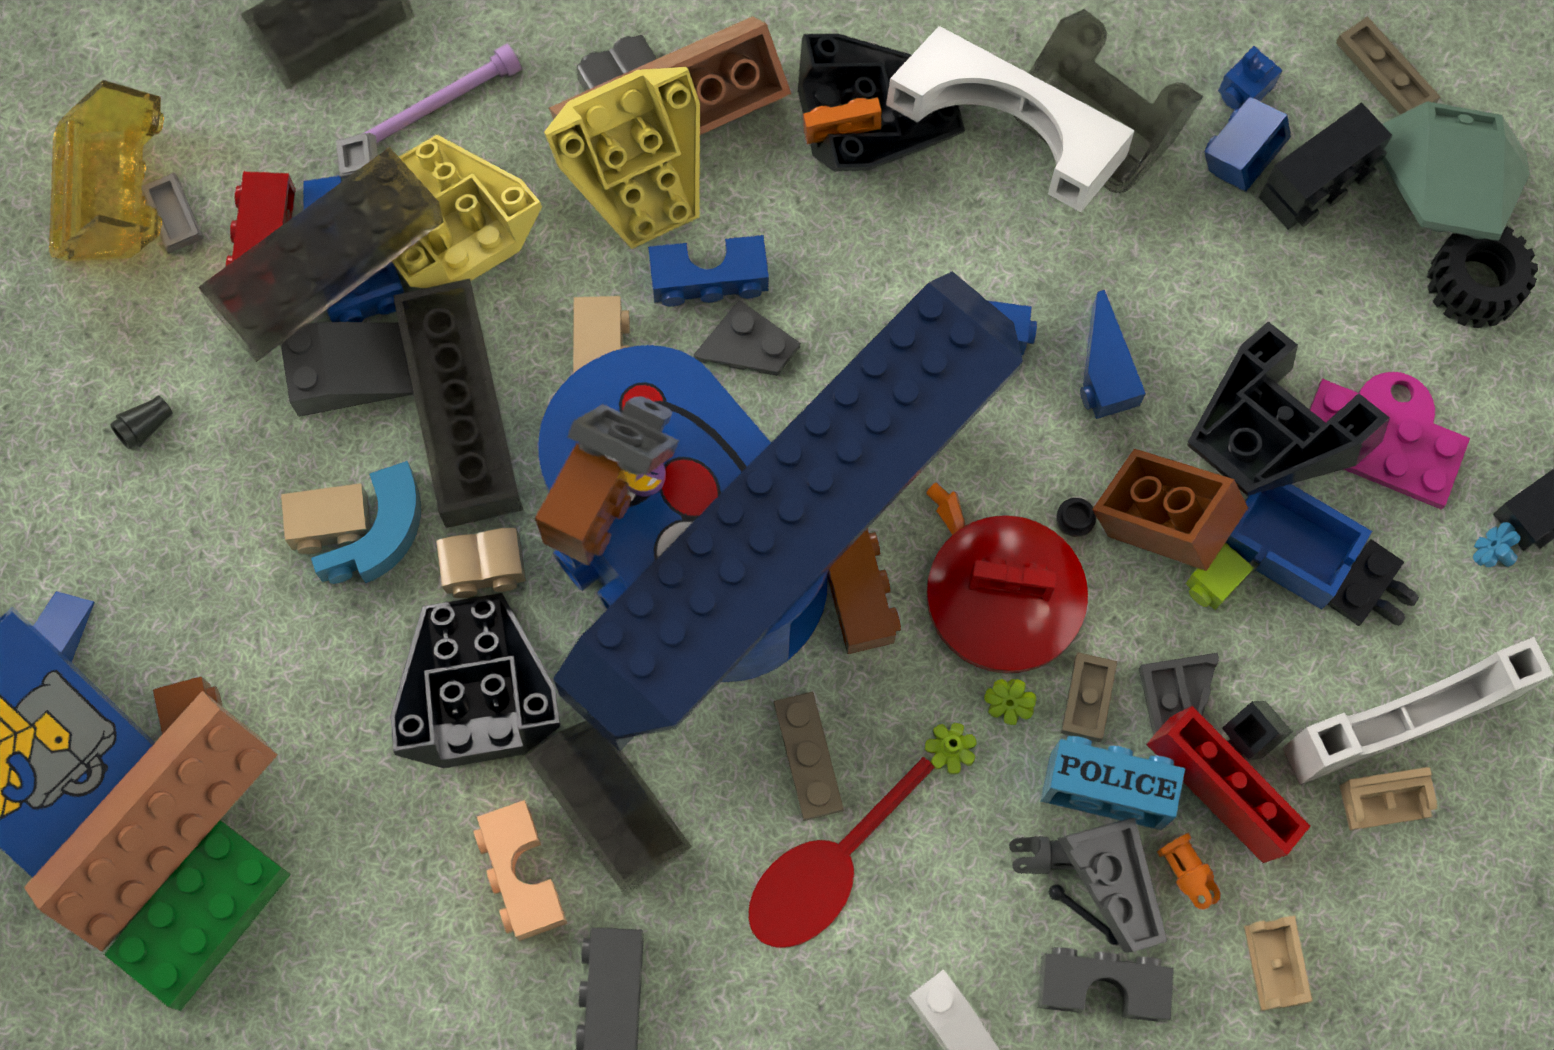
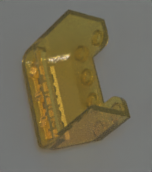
(100, 174)

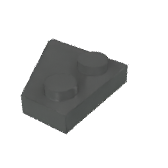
(748, 342)
(1176, 686)

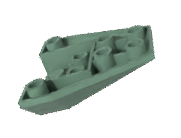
(1457, 168)

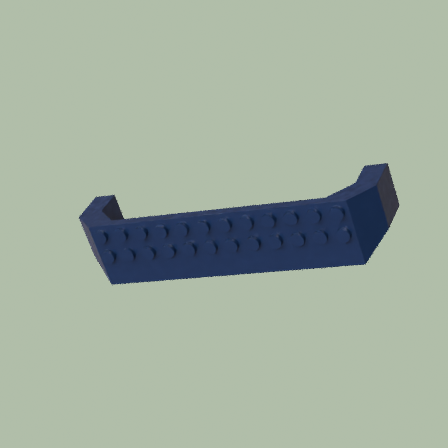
(790, 514)

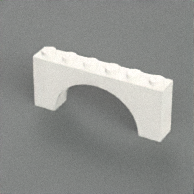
(956, 72)
(1356, 737)

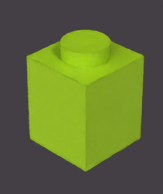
(1220, 579)

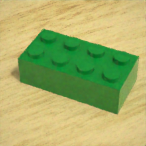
(197, 916)

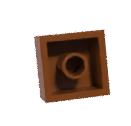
(583, 505)

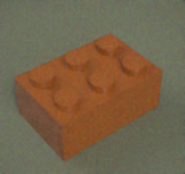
(1170, 508)

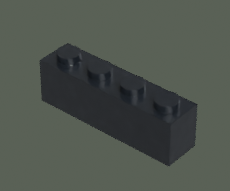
(1531, 513)

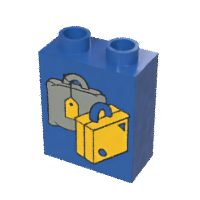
(57, 745)

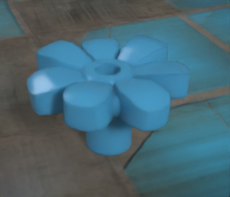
(1497, 546)

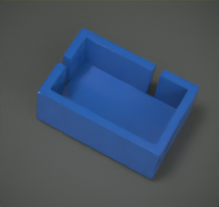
(1298, 542)

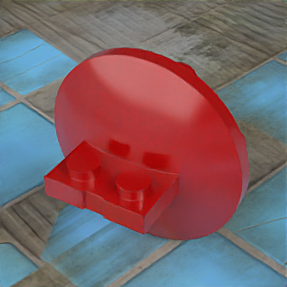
(1007, 594)

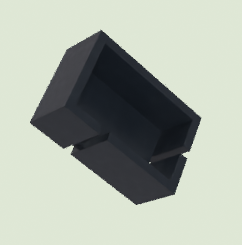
(1325, 167)

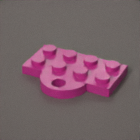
(1415, 452)

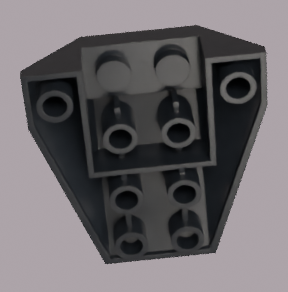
(846, 68)
(471, 687)

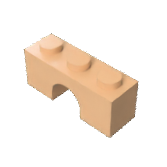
(505, 837)

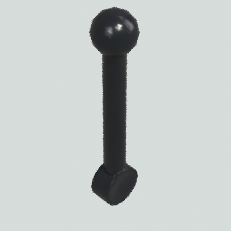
(1057, 893)

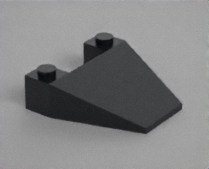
(1266, 434)

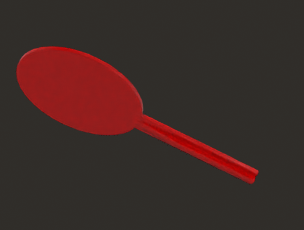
(814, 880)

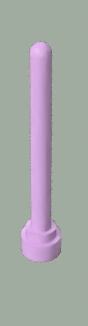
(500, 64)

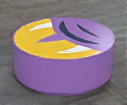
(646, 484)

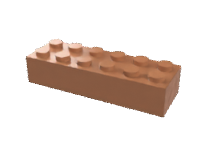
(730, 71)
(150, 822)

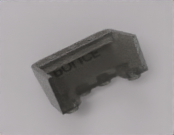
(1070, 67)

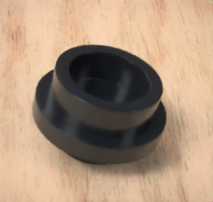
(1076, 517)

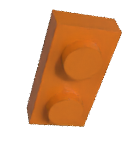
(854, 117)

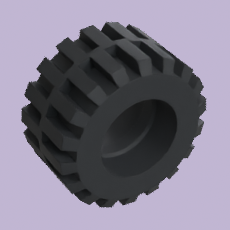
(1469, 298)

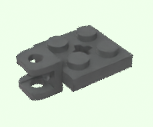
(628, 437)

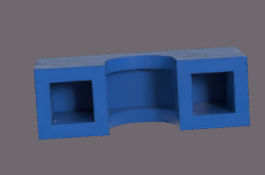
(740, 273)

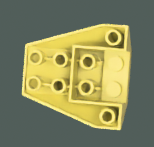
(634, 151)
(482, 211)

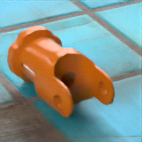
(1193, 875)

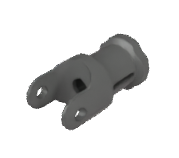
(1047, 852)

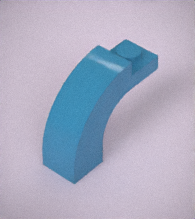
(387, 539)

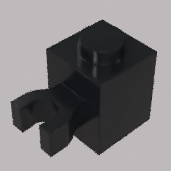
(1256, 730)

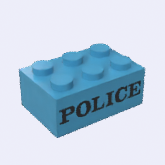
(1113, 783)

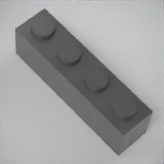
(611, 989)

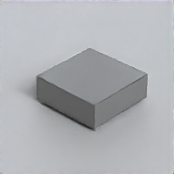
(355, 152)

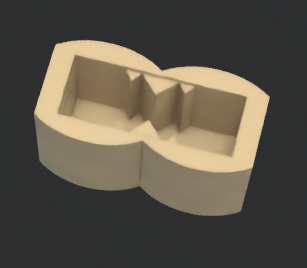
(481, 562)

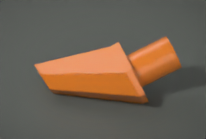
(949, 507)

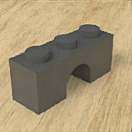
(1143, 985)

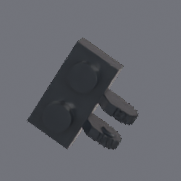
(1366, 583)

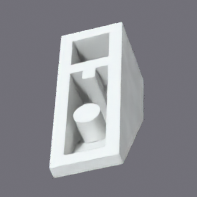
(950, 1015)

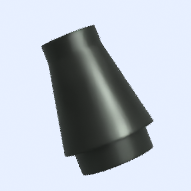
(140, 422)

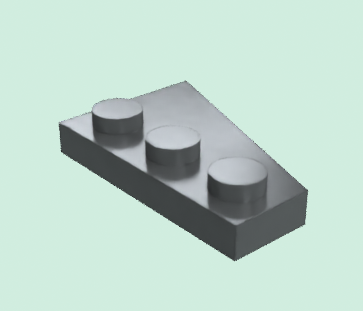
(1119, 881)

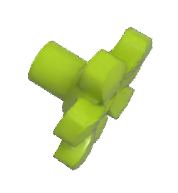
(1010, 700)
(951, 755)

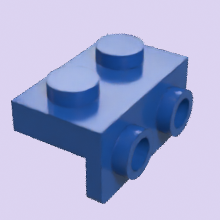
(369, 298)

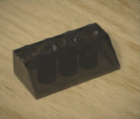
(608, 805)

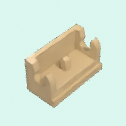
(1388, 798)
(1278, 963)

